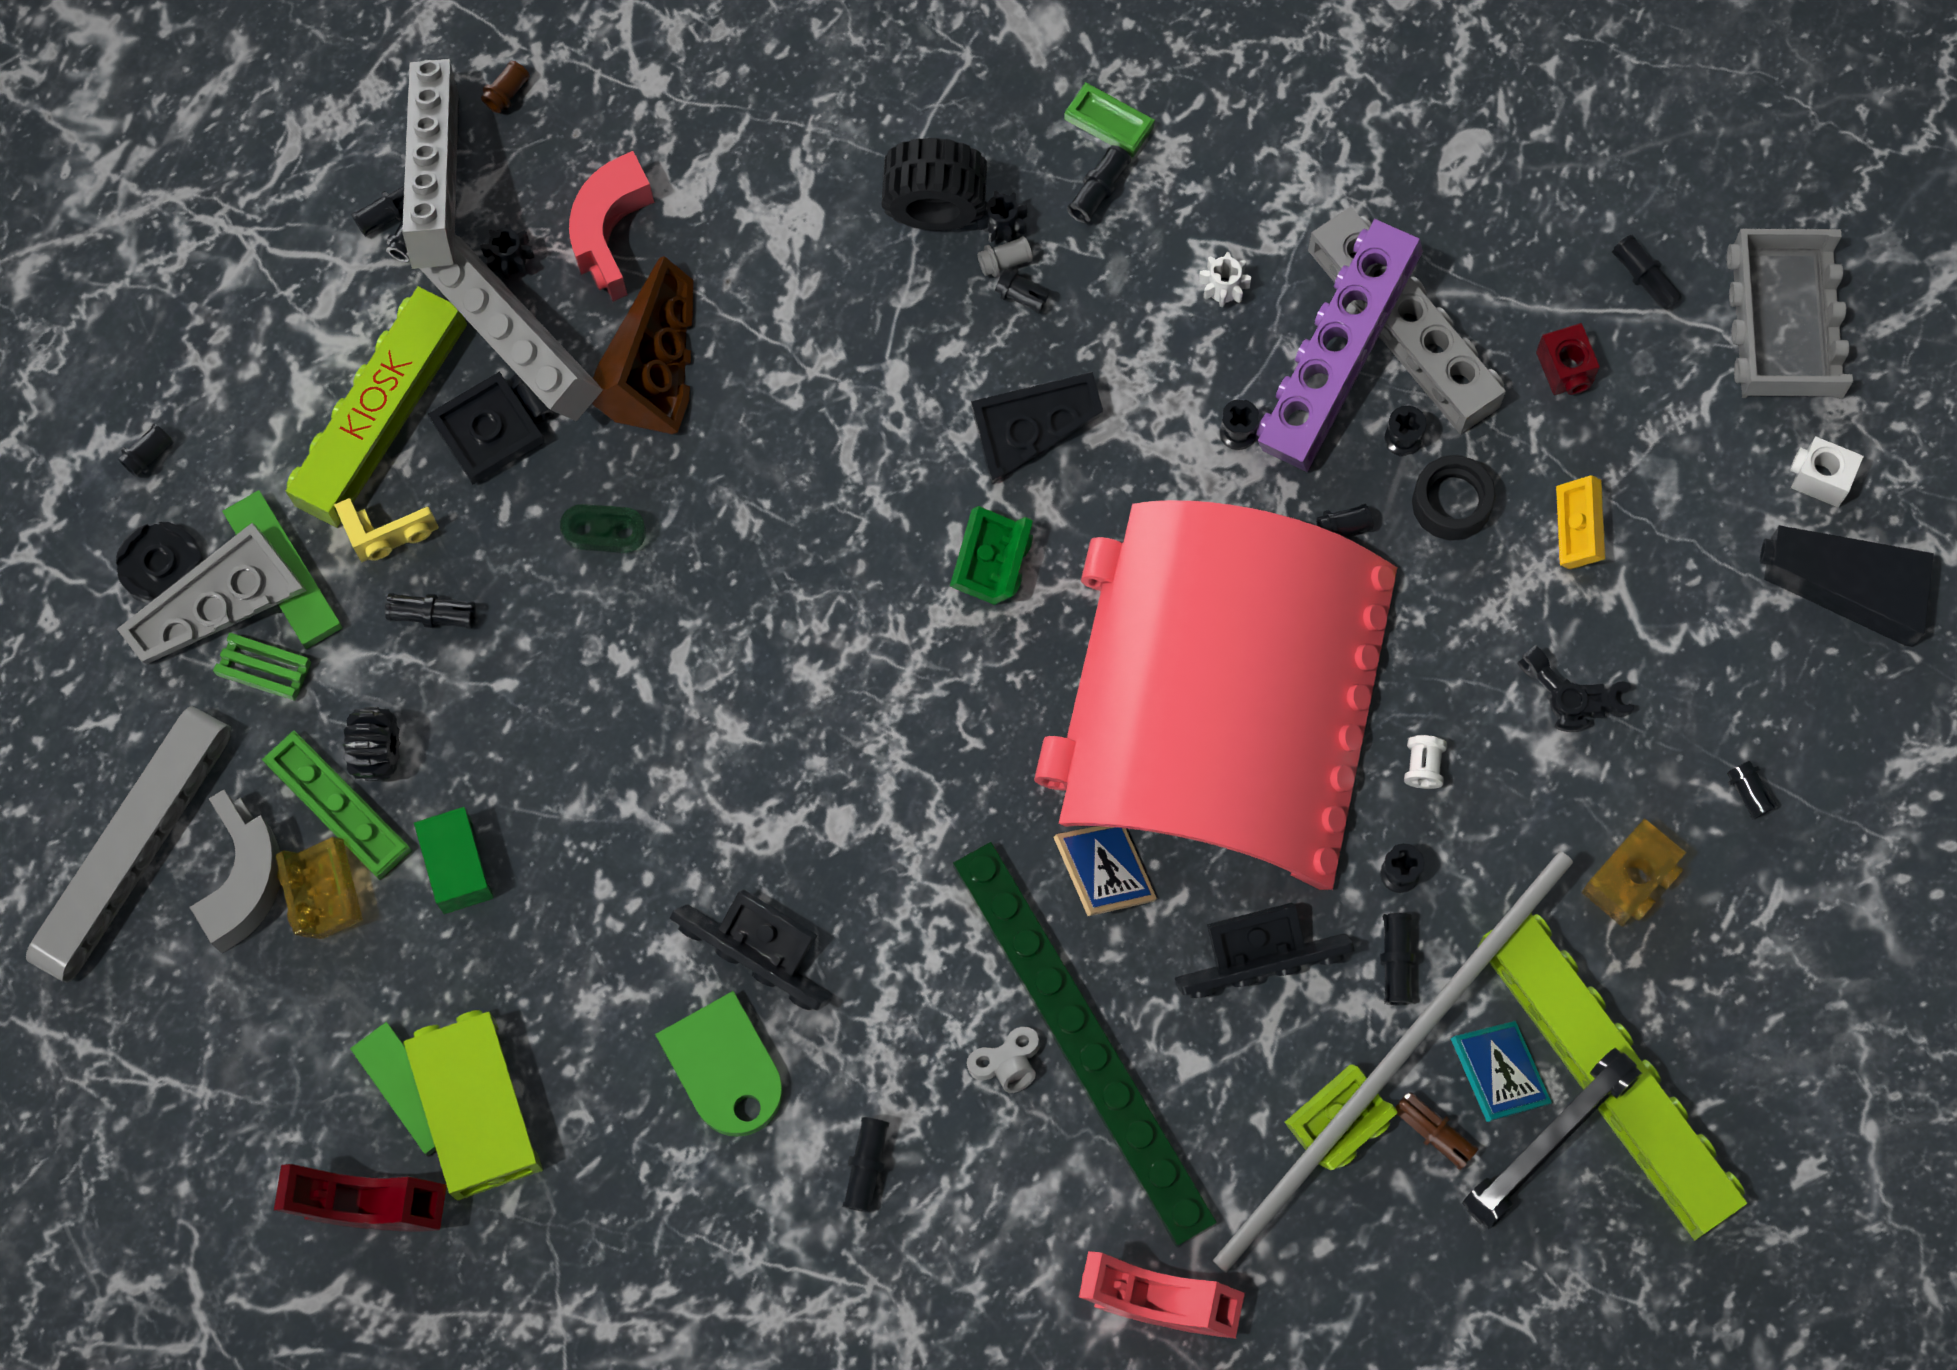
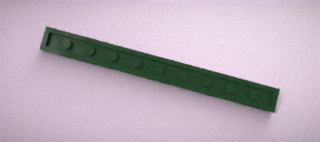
(1084, 1045)

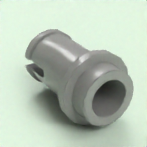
(1004, 256)

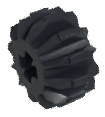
(371, 743)

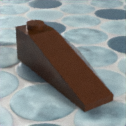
(648, 355)

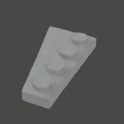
(219, 592)

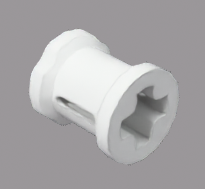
(1430, 748)

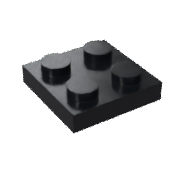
(486, 428)

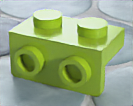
(1322, 1108)

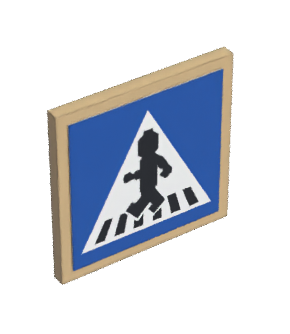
(1104, 869)

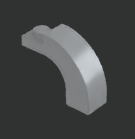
(253, 884)

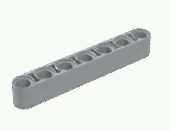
(128, 844)

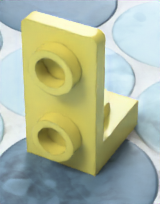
(378, 543)

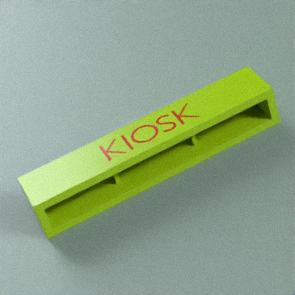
(376, 405)

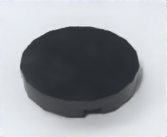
(155, 559)

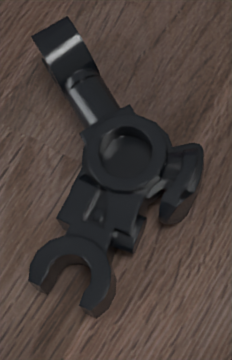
(1572, 700)

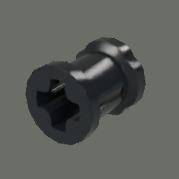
(1397, 423)
(1239, 436)
(1391, 875)

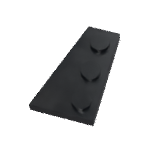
(1032, 420)

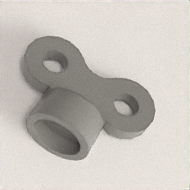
(1007, 1061)

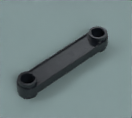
(1613, 1077)

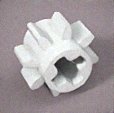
(1228, 268)

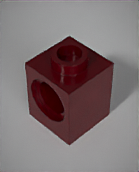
(1569, 344)

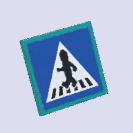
(1501, 1071)

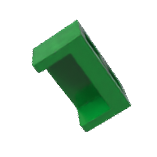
(452, 860)

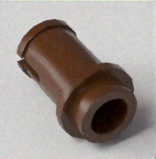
(506, 85)

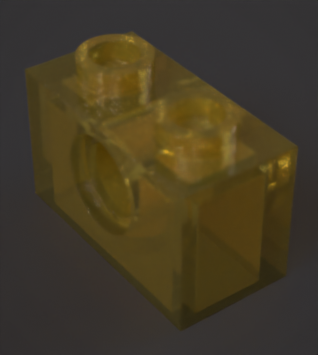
(1643, 849)

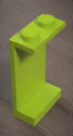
(471, 1105)

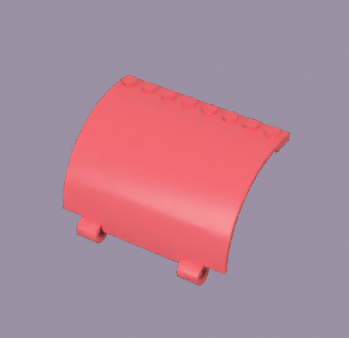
(1225, 683)

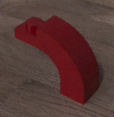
(360, 1201)

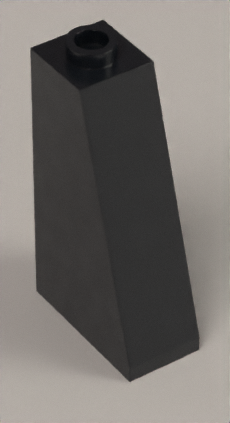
(1854, 578)

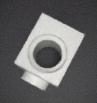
(1839, 461)

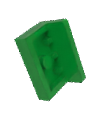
(992, 556)

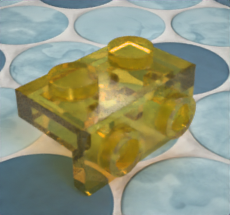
(319, 889)

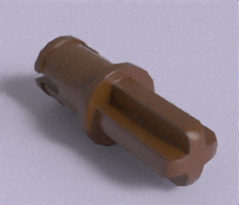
(1435, 1130)

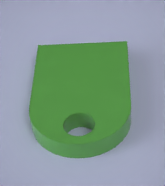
(722, 1064)

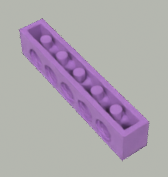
(1377, 245)

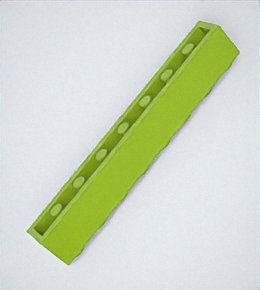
(1644, 1117)

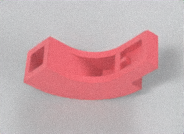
(599, 205)
(1161, 1298)

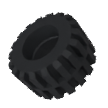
(934, 184)

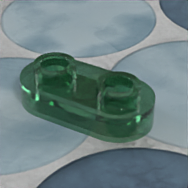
(604, 530)

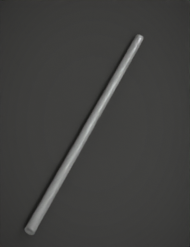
(1392, 1062)

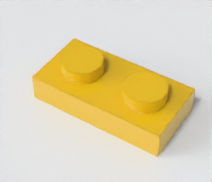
(1580, 522)

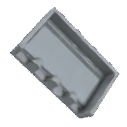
(1788, 313)

